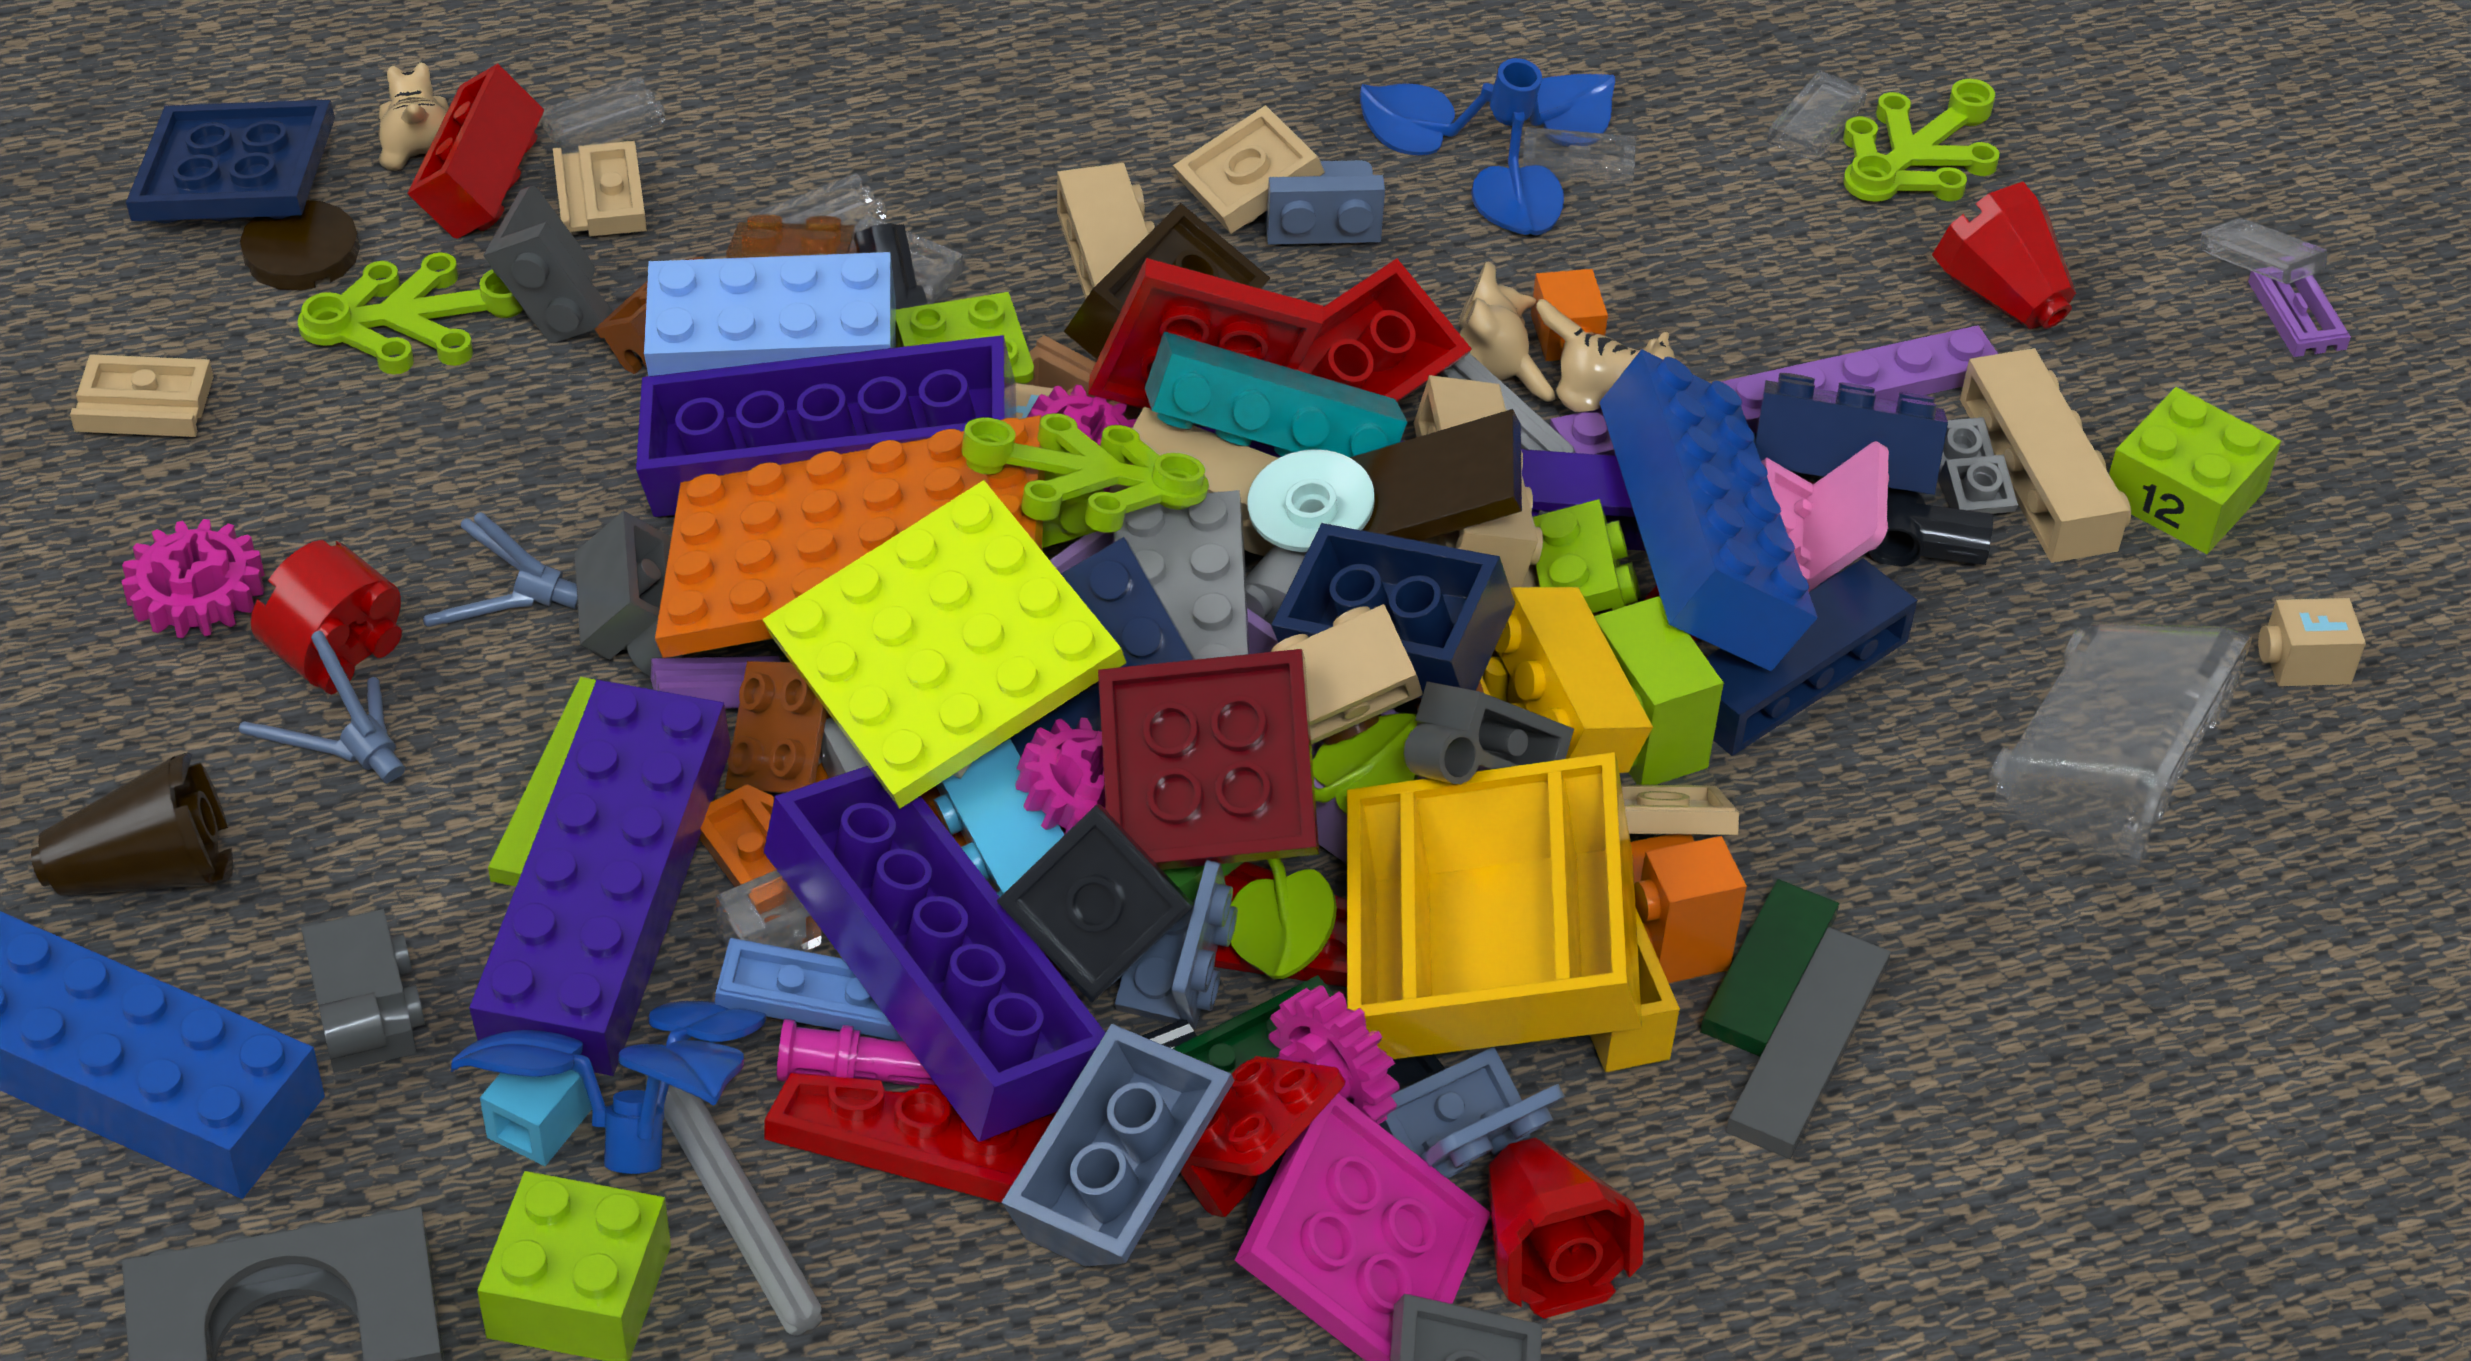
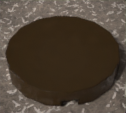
(300, 248)

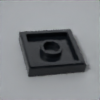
(1095, 903)

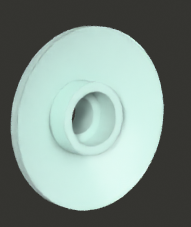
(1305, 490)

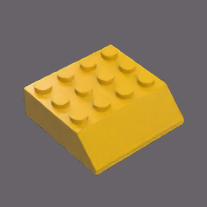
(1492, 908)

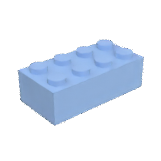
(766, 309)

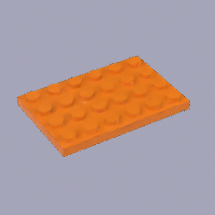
(779, 530)

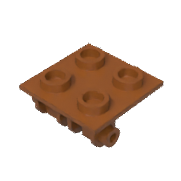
(775, 730)

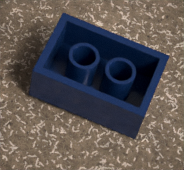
(1821, 429)
(1439, 597)

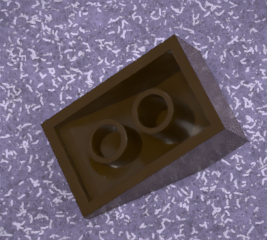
(1176, 240)

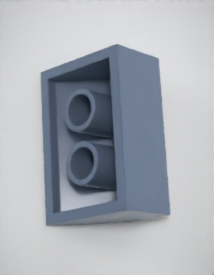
(1114, 1148)

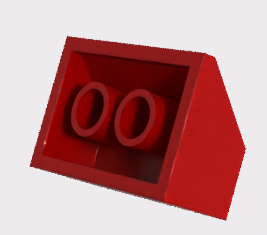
(1384, 336)

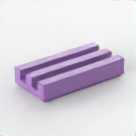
(2290, 317)
(703, 677)

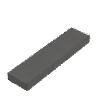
(1808, 1043)

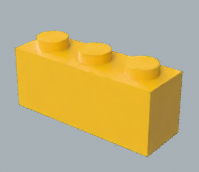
(1571, 674)

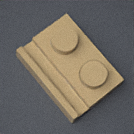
(600, 189)
(142, 395)

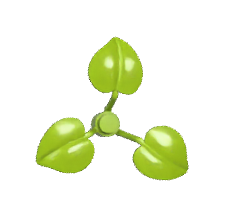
(1290, 918)

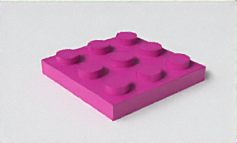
(1358, 1227)

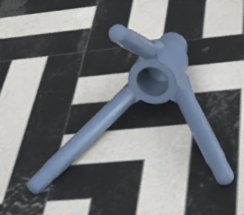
(533, 584)
(361, 740)

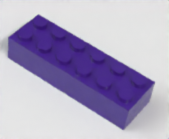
(812, 405)
(605, 870)
(934, 949)

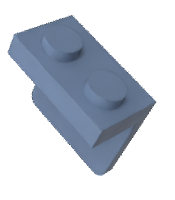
(1327, 208)
(1467, 1113)

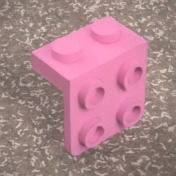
(1835, 516)

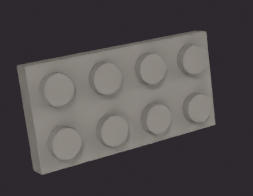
(1197, 569)

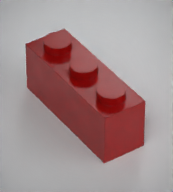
(477, 153)

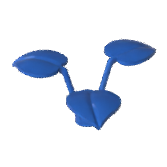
(1515, 198)
(636, 1116)

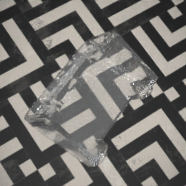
(2119, 732)

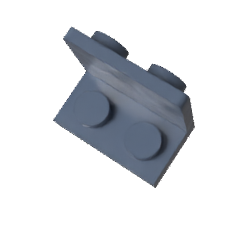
(1178, 971)

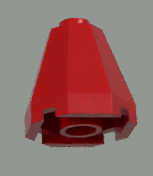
(2010, 258)
(1558, 1230)

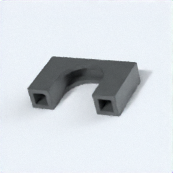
(370, 1265)

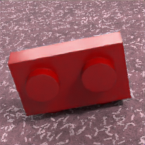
(1255, 1125)

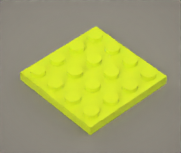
(943, 643)

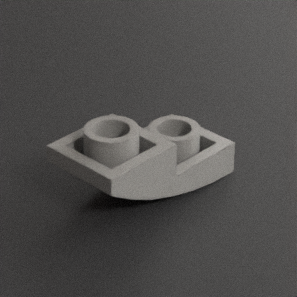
(1971, 472)

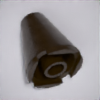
(140, 836)

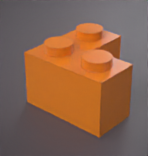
(1688, 902)

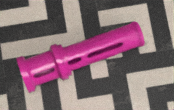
(846, 1056)

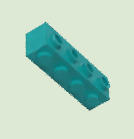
(1266, 402)

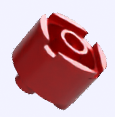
(330, 593)

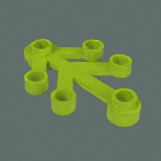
(1880, 176)
(344, 318)
(1165, 479)

